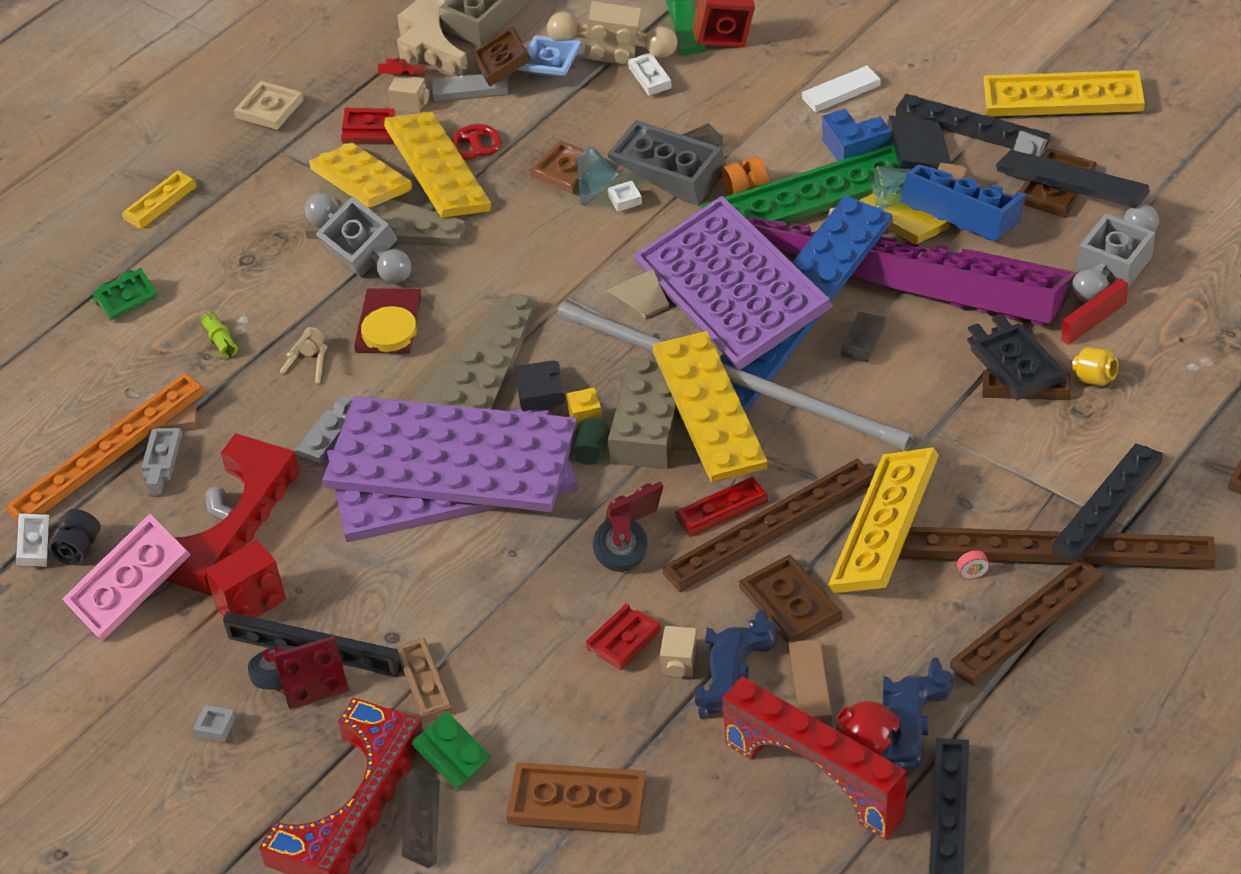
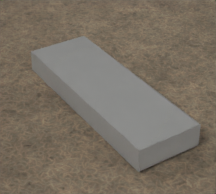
(466, 87)

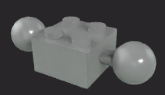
(357, 237)
(1115, 251)

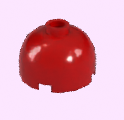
(868, 724)

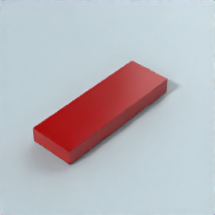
(1094, 311)
(721, 506)

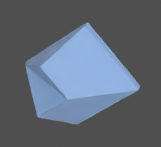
(550, 56)

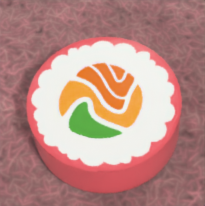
(973, 565)

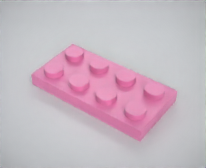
(126, 577)

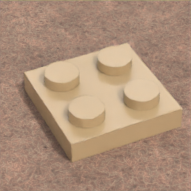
(268, 105)

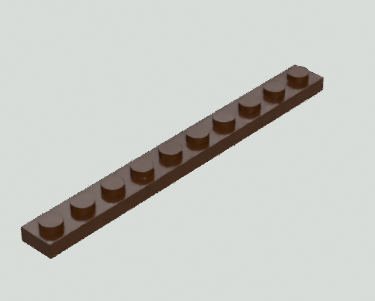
(1037, 547)

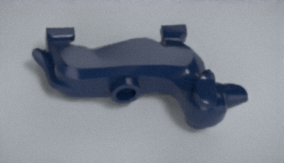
(728, 658)
(907, 701)

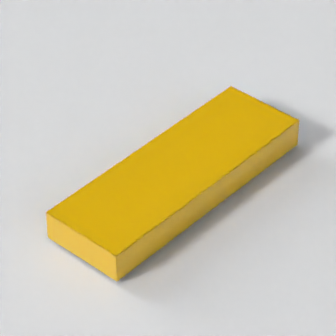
(159, 199)

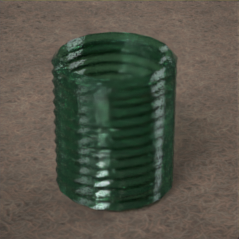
(591, 441)

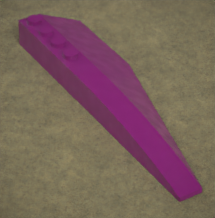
(959, 277)

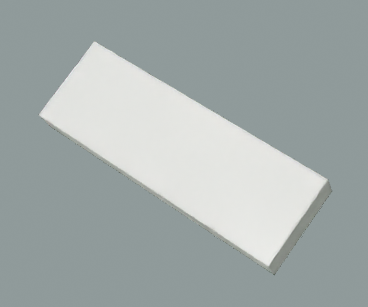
(841, 89)

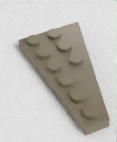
(407, 221)
(484, 361)

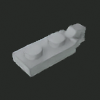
(324, 432)
(160, 458)

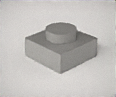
(1030, 144)
(214, 723)

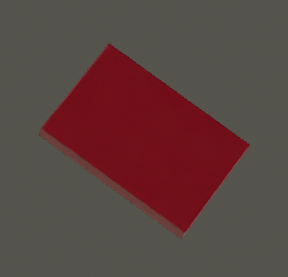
(387, 297)

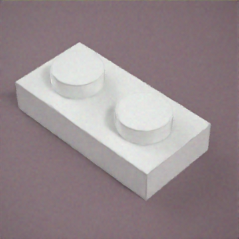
(649, 74)
(32, 540)

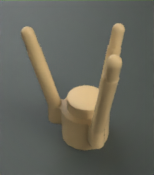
(309, 344)

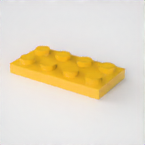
(360, 175)

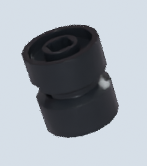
(74, 537)

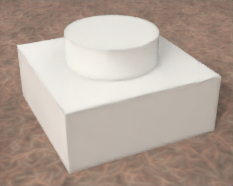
(624, 196)

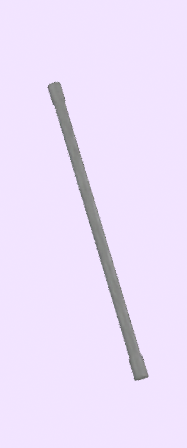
(887, 434)

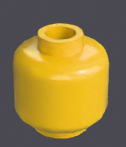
(1095, 366)

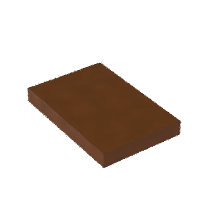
(501, 56)
(1050, 198)
(791, 599)

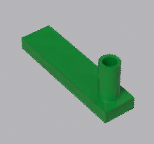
(682, 20)

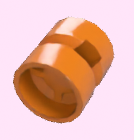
(744, 176)

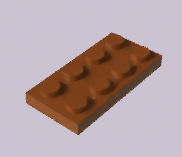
(576, 797)

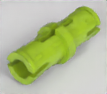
(219, 334)

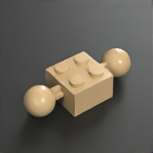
(612, 33)

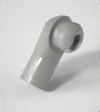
(215, 504)

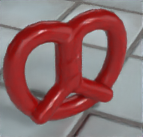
(478, 130)

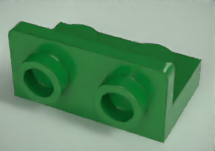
(124, 294)

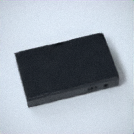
(540, 385)

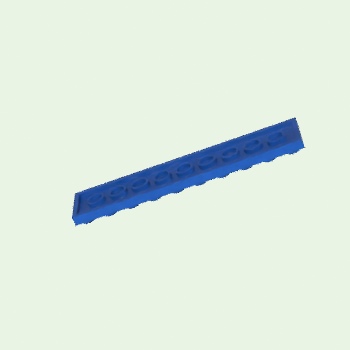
(828, 264)

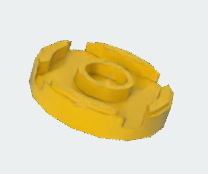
(389, 328)

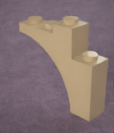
(424, 41)

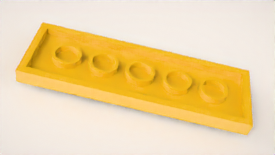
(1063, 93)
(437, 165)
(709, 407)
(883, 521)

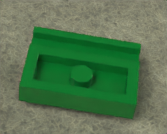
(451, 750)

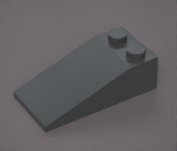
(670, 160)

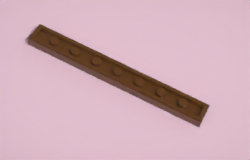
(767, 525)

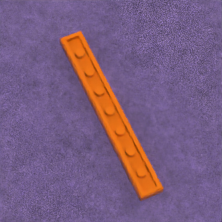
(106, 448)

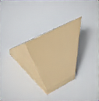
(642, 293)

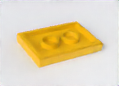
(910, 223)

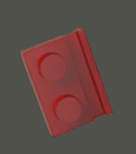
(400, 66)
(366, 125)
(623, 636)

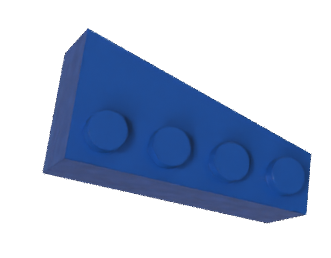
(962, 202)

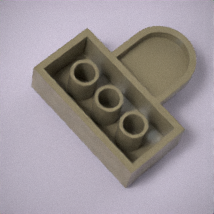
(478, 19)
(646, 419)

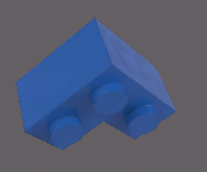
(848, 138)

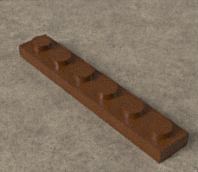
(1026, 622)

